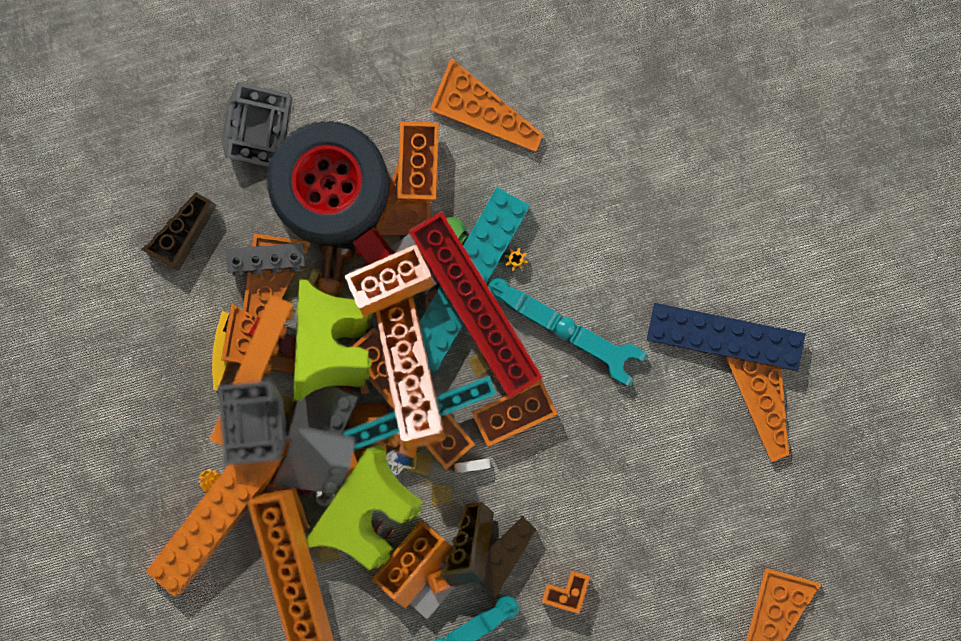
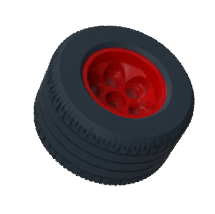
(300, 157)

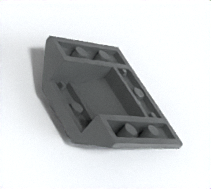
(254, 123)
(251, 422)
(316, 461)

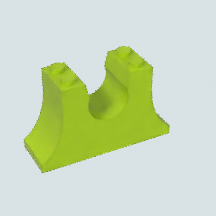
(317, 356)
(349, 516)

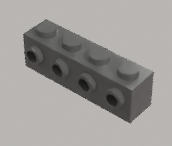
(265, 259)

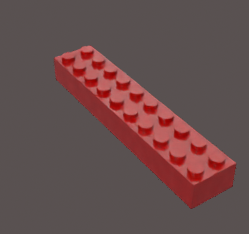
(475, 305)

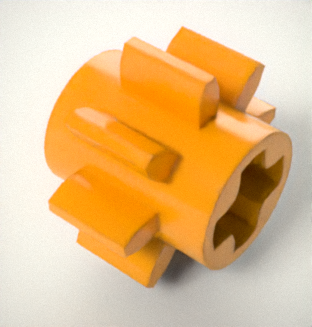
(514, 265)
(208, 478)

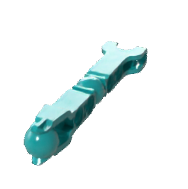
(566, 329)
(504, 610)

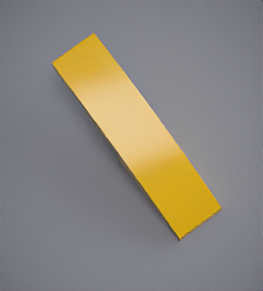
(219, 367)

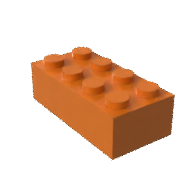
(418, 162)
(389, 280)
(513, 415)
(411, 563)

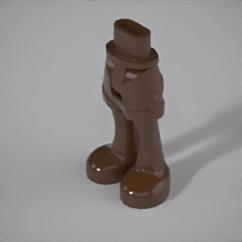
(333, 285)

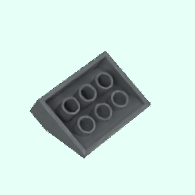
(324, 410)

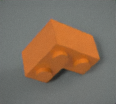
(570, 597)

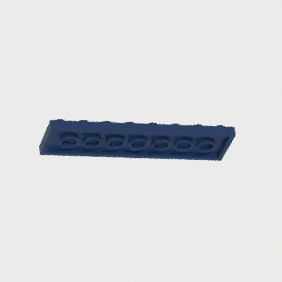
(726, 337)

